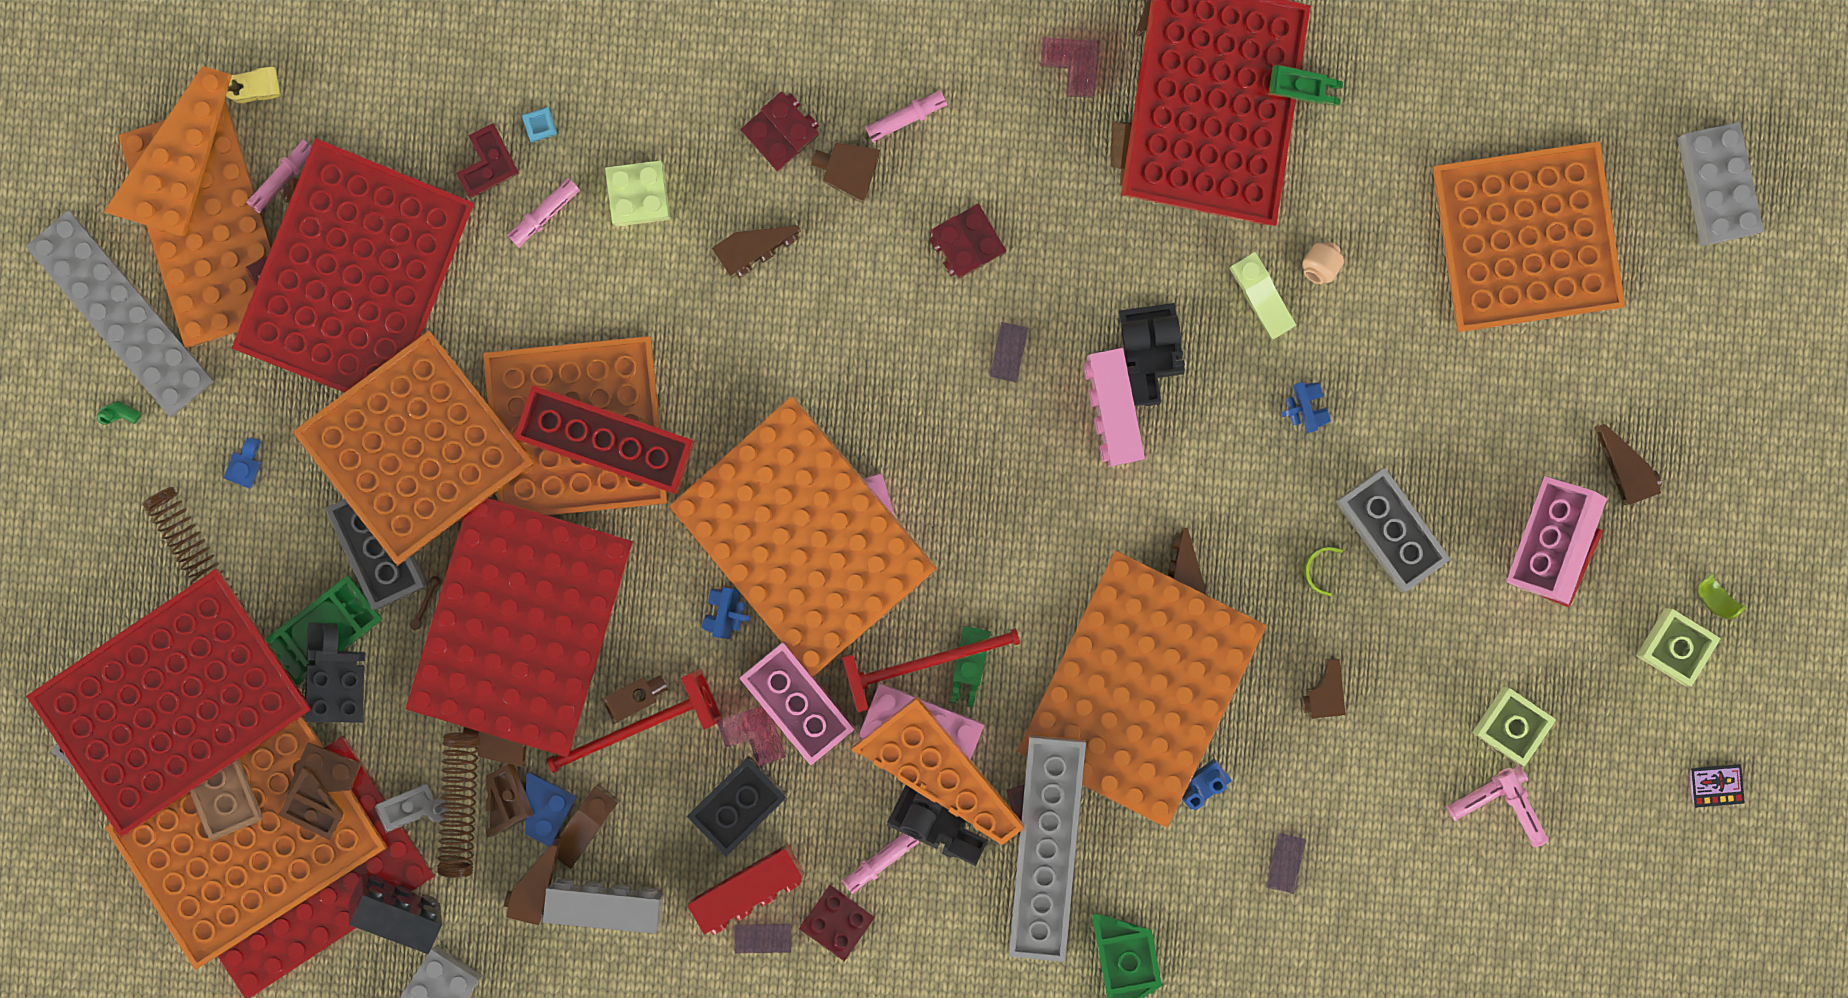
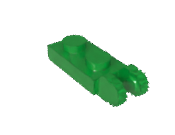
(1303, 85)
(969, 668)

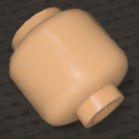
(1323, 262)

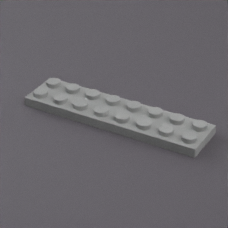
(120, 313)
(1047, 848)

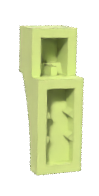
(1262, 295)

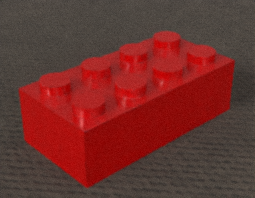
(746, 889)

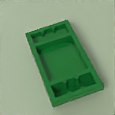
(340, 605)

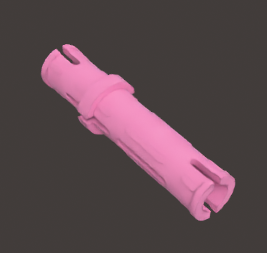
(906, 115)
(289, 167)
(538, 217)
(1482, 796)
(1518, 799)
(872, 867)

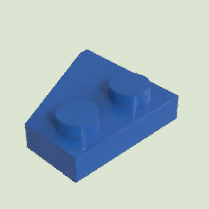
(549, 807)

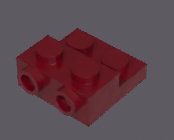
(781, 130)
(966, 242)

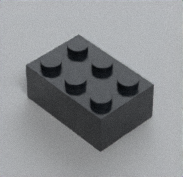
(737, 806)
(395, 913)

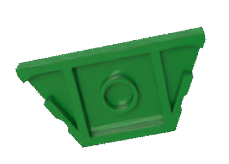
(1126, 958)

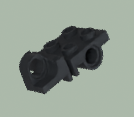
(1151, 345)
(335, 680)
(935, 825)

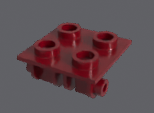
(836, 923)

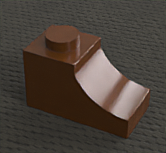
(1327, 696)

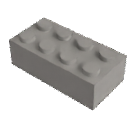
(1720, 184)
(1392, 530)
(603, 907)
(442, 977)

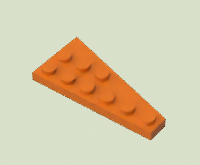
(170, 171)
(932, 763)

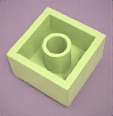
(637, 193)
(1678, 647)
(1514, 726)

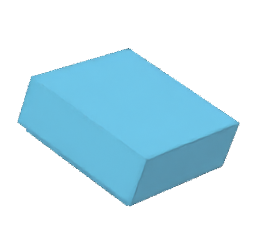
(539, 124)

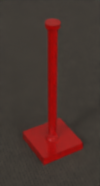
(860, 681)
(699, 699)

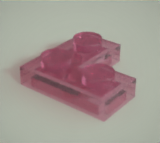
(1078, 58)
(756, 727)

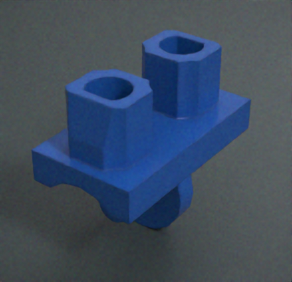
(1311, 418)
(728, 615)
(1206, 781)

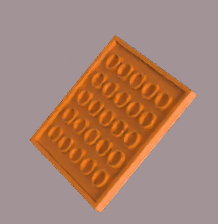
(1528, 236)
(600, 373)
(412, 447)

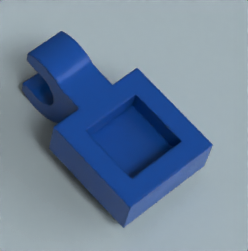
(244, 467)

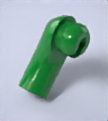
(116, 411)

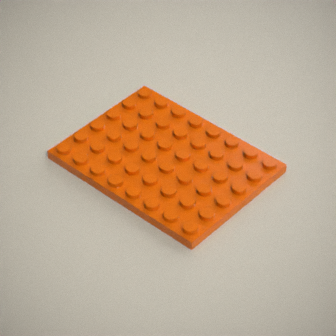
(803, 537)
(1146, 685)
(243, 881)

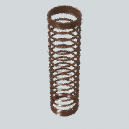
(159, 499)
(457, 868)

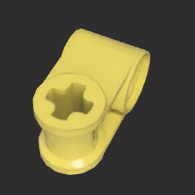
(257, 84)

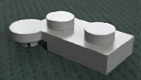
(409, 808)

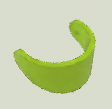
(1307, 566)
(1718, 600)

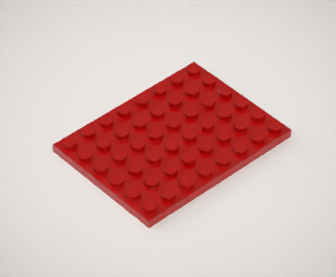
(1204, 111)
(350, 269)
(519, 626)
(168, 702)
(325, 915)

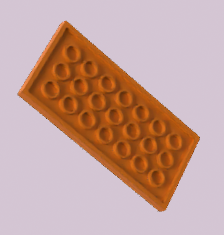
(224, 235)

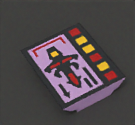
(1717, 785)

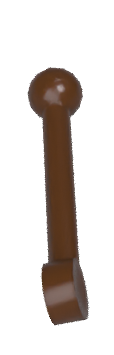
(415, 624)

